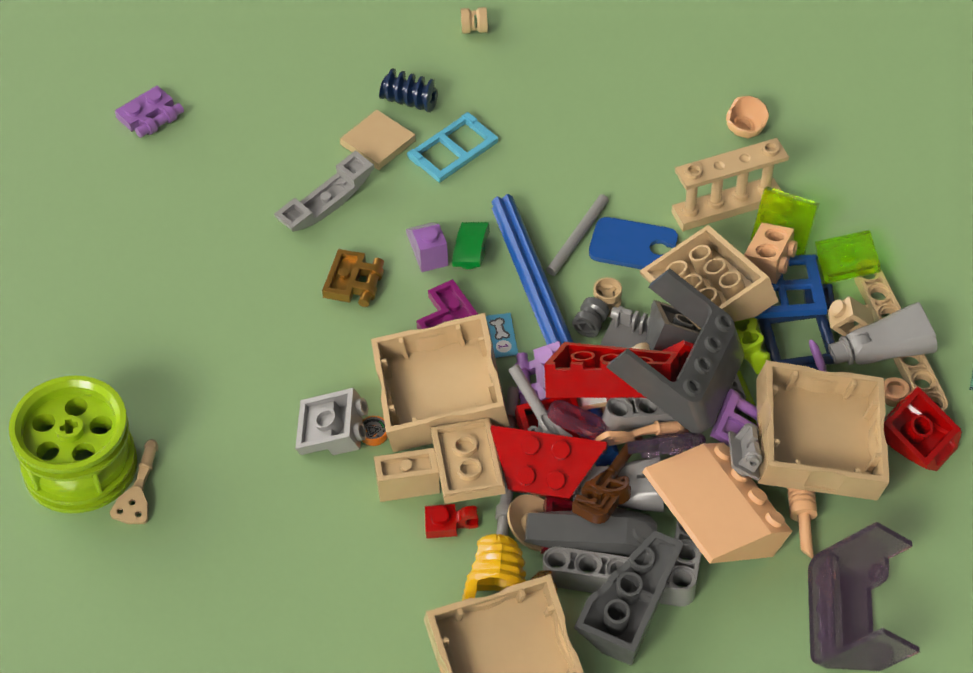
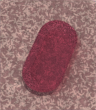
(576, 419)

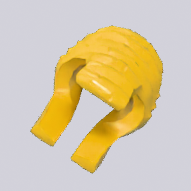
(496, 565)

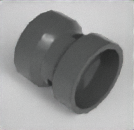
(591, 316)

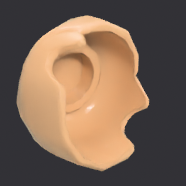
(747, 116)

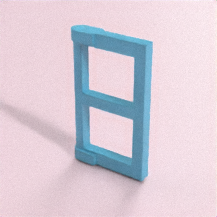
(464, 157)

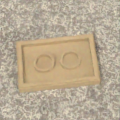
(467, 460)

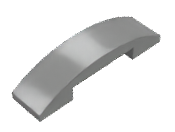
(327, 197)

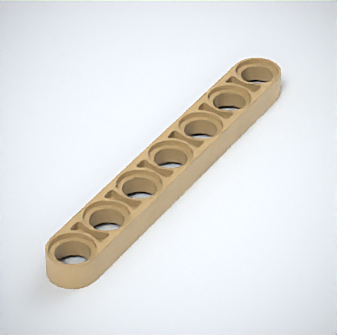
(889, 305)

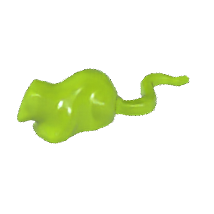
(752, 343)

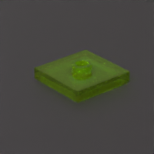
(787, 211)
(847, 256)

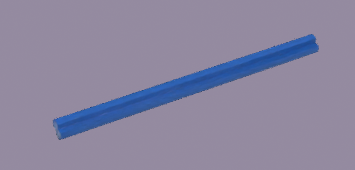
(536, 286)

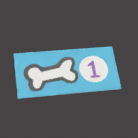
(502, 335)

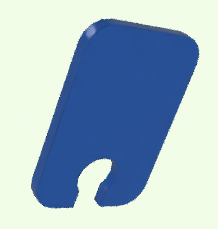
(628, 242)

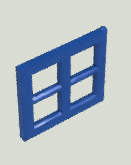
(813, 282)

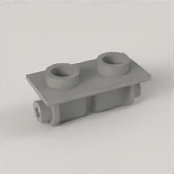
(745, 451)

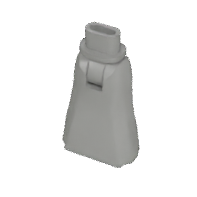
(894, 336)
(642, 492)

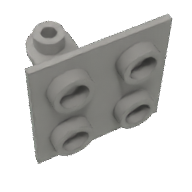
(626, 328)

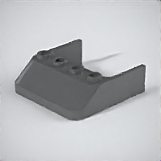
(708, 368)

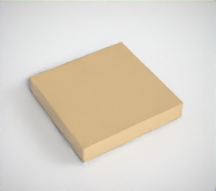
(378, 139)

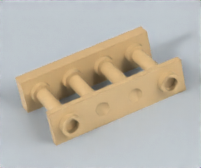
(731, 201)

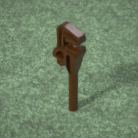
(605, 491)

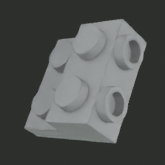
(331, 423)

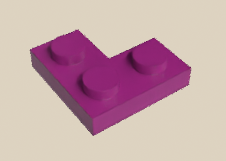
(450, 305)

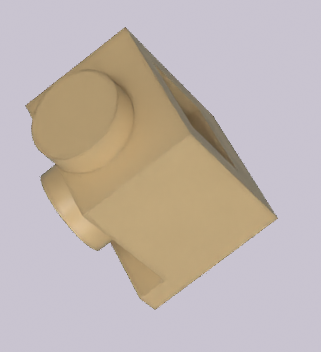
(845, 312)

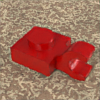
(445, 520)

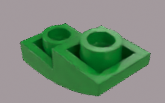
(470, 245)

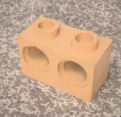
(772, 250)

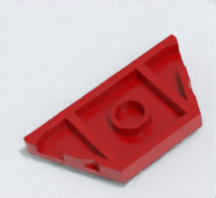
(545, 461)

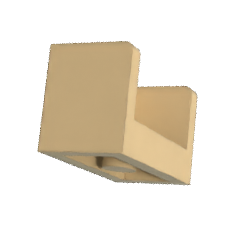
(407, 474)

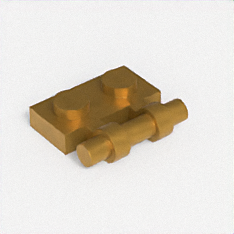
(344, 277)

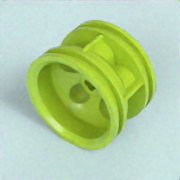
(62, 417)

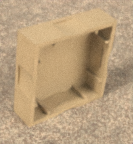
(437, 379)
(822, 431)
(504, 632)

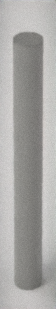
(577, 235)

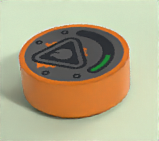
(375, 431)

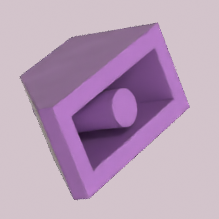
(428, 246)

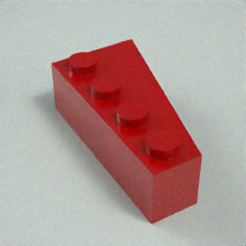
(582, 371)

